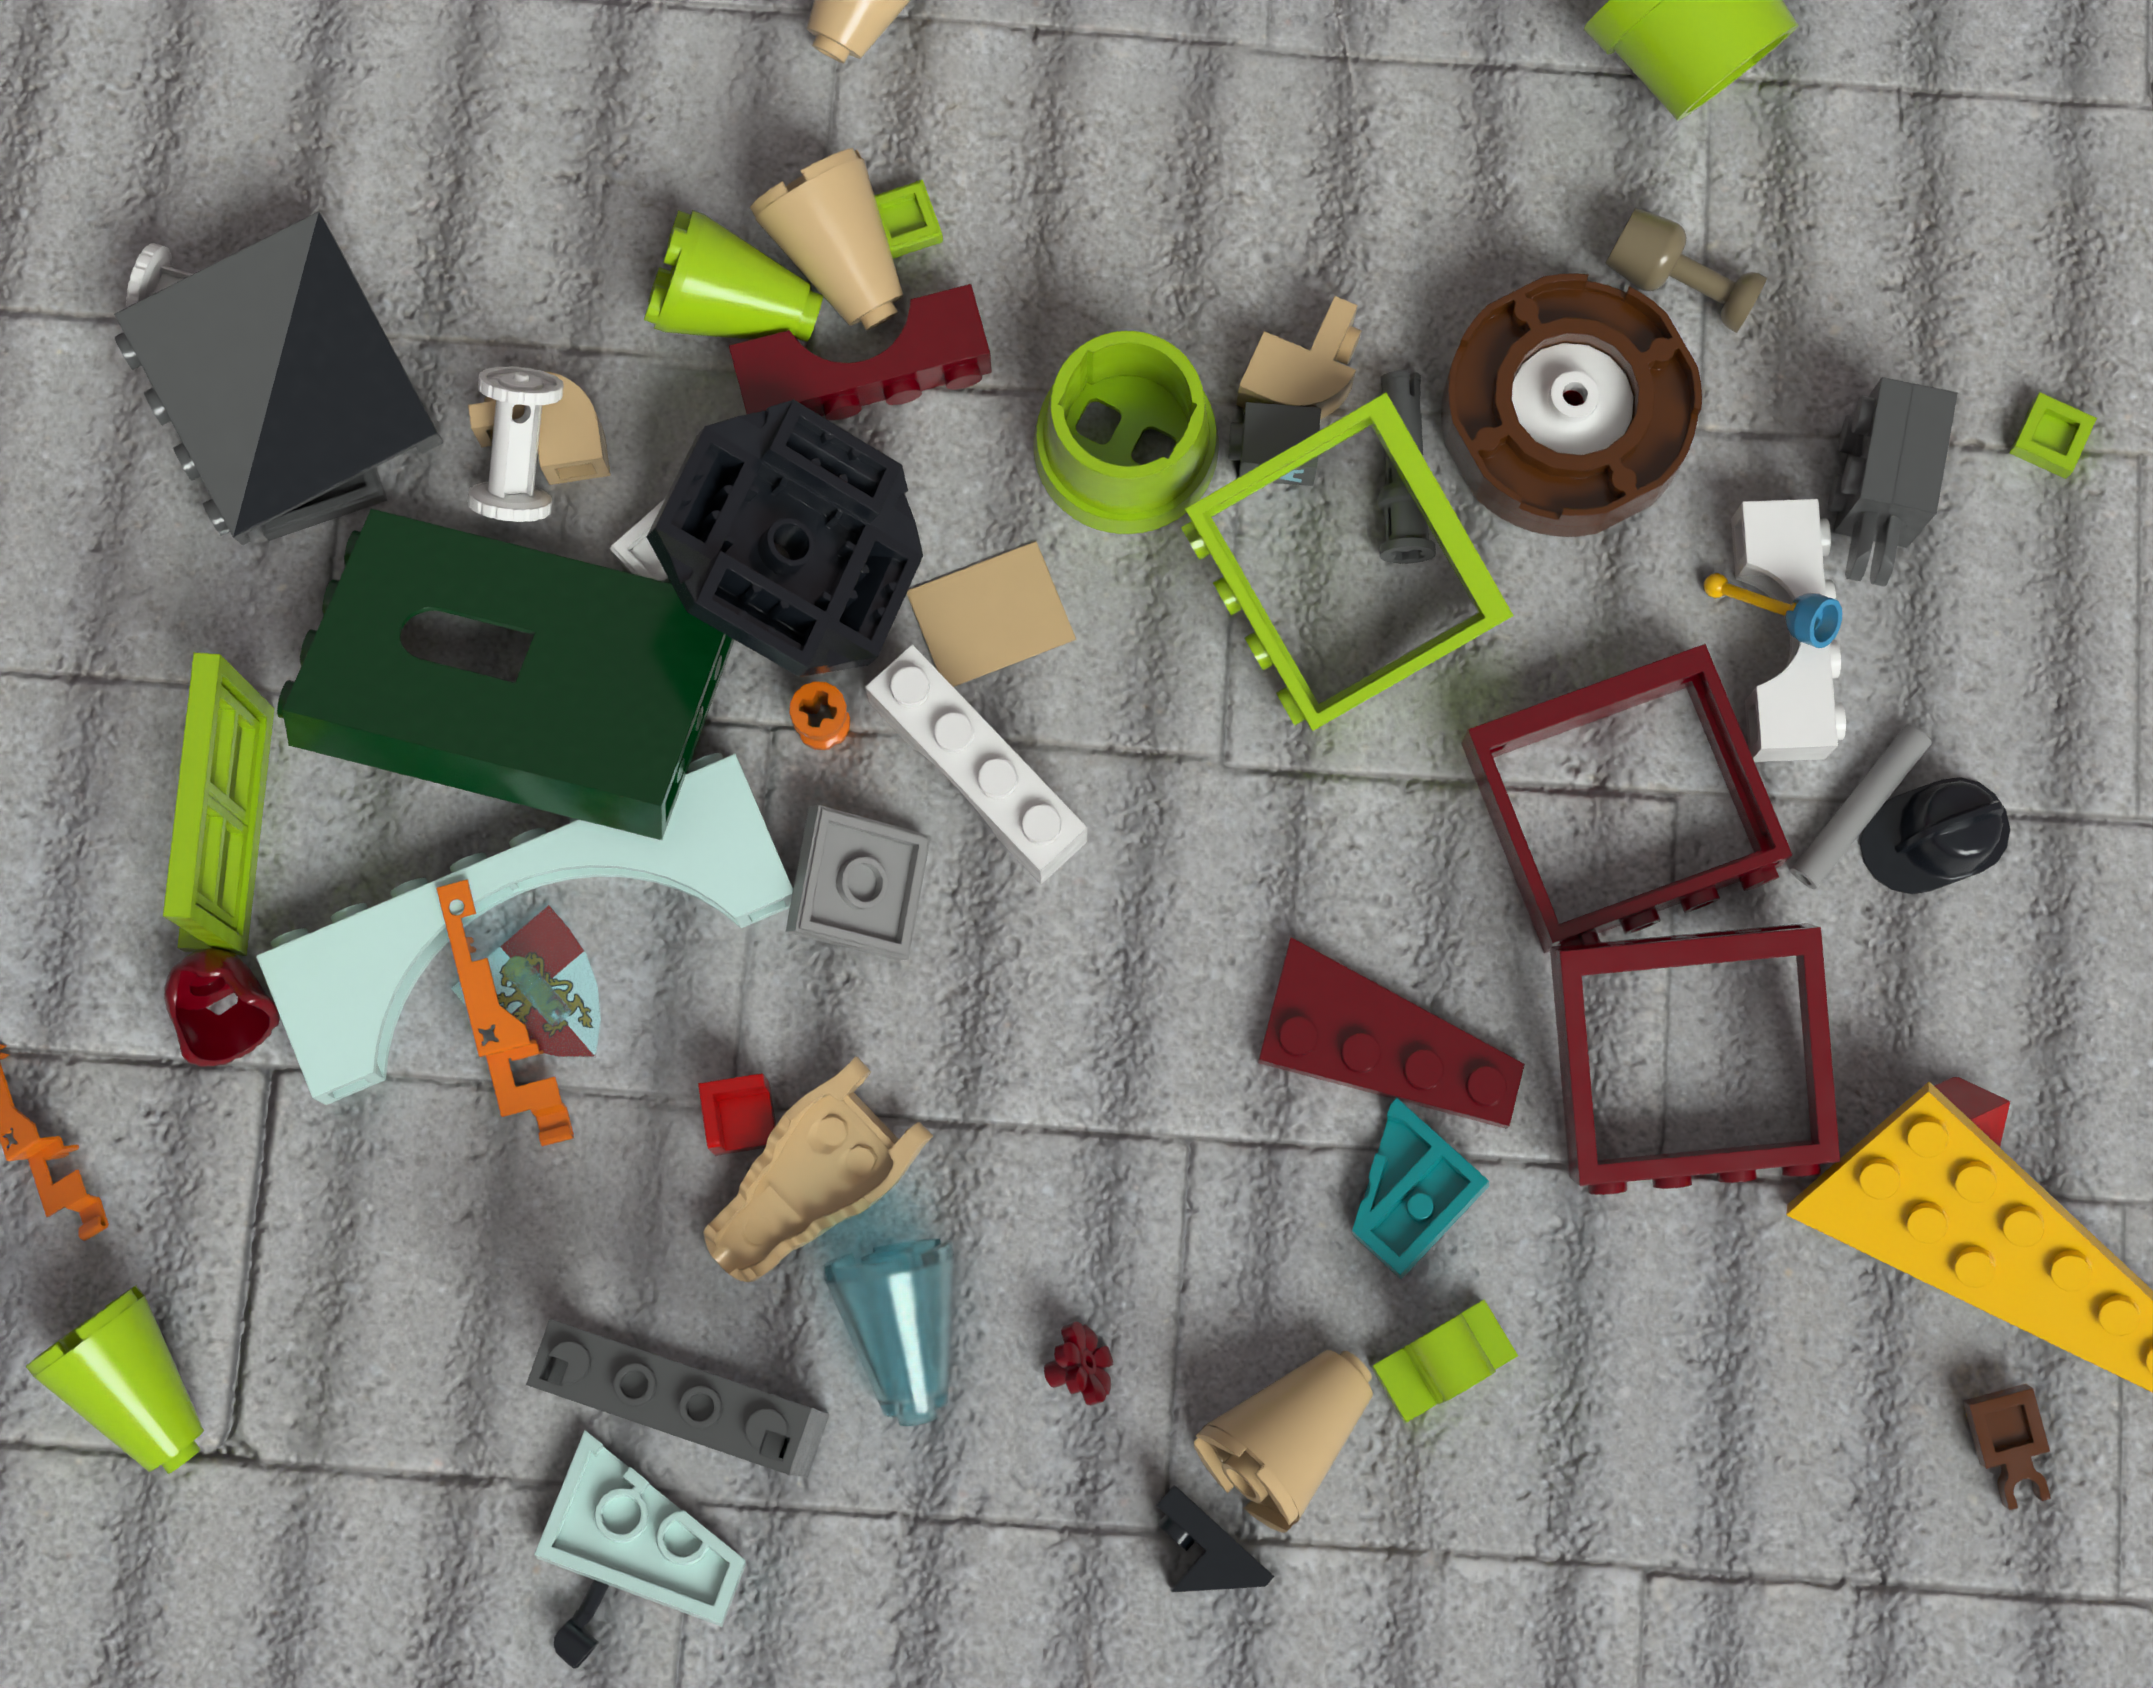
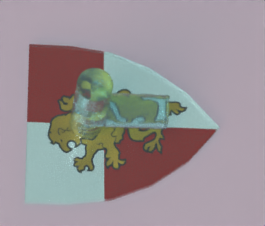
(548, 986)

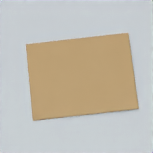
(991, 615)

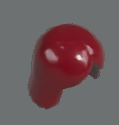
(211, 1037)

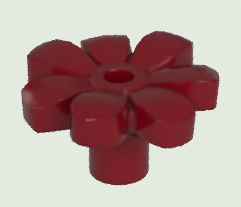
(1080, 1364)

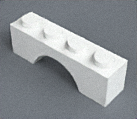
(1782, 553)
(978, 762)

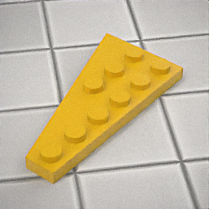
(1973, 1223)

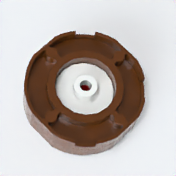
(1570, 405)

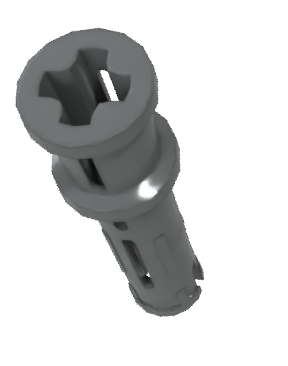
(1405, 527)

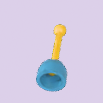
(1810, 618)

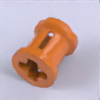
(809, 700)

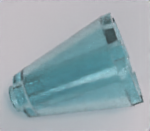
(899, 1322)

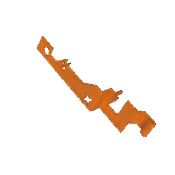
(514, 1042)
(68, 1191)

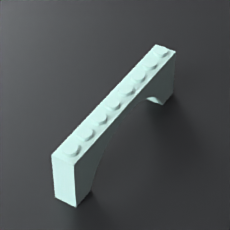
(351, 979)

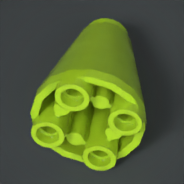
(726, 287)

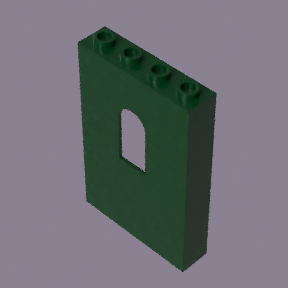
(584, 732)

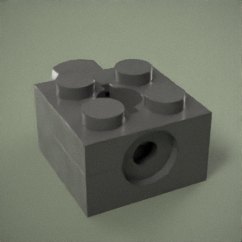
(1891, 472)

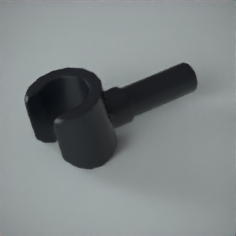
(572, 1640)

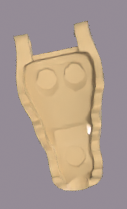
(816, 1171)

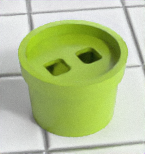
(1690, 46)
(1150, 389)

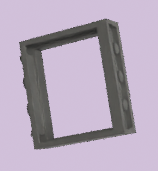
(677, 1399)

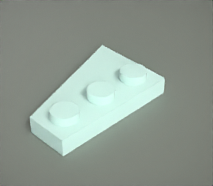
(636, 1539)

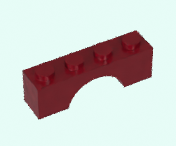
(936, 348)

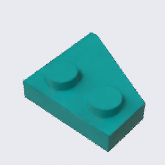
(1413, 1191)

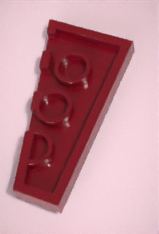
(1372, 1040)

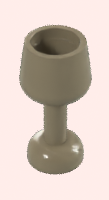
(1651, 252)

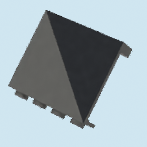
(274, 377)

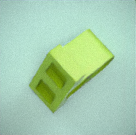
(1444, 1361)

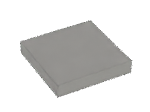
(858, 883)

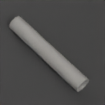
(1861, 806)

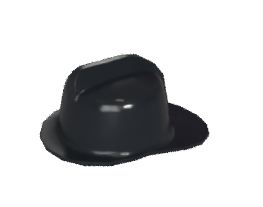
(1935, 836)

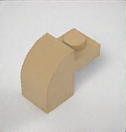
(1304, 377)
(569, 439)

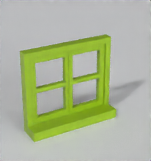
(218, 808)

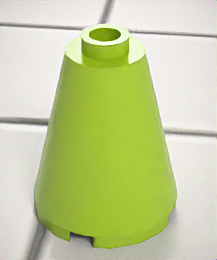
(124, 1383)

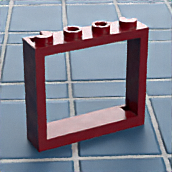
(1688, 670)
(1732, 1163)

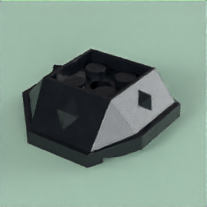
(821, 498)

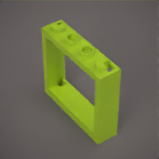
(1437, 513)

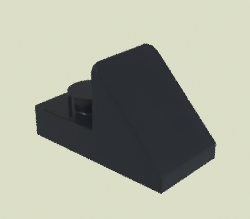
(1223, 1561)

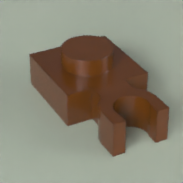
(2007, 1434)

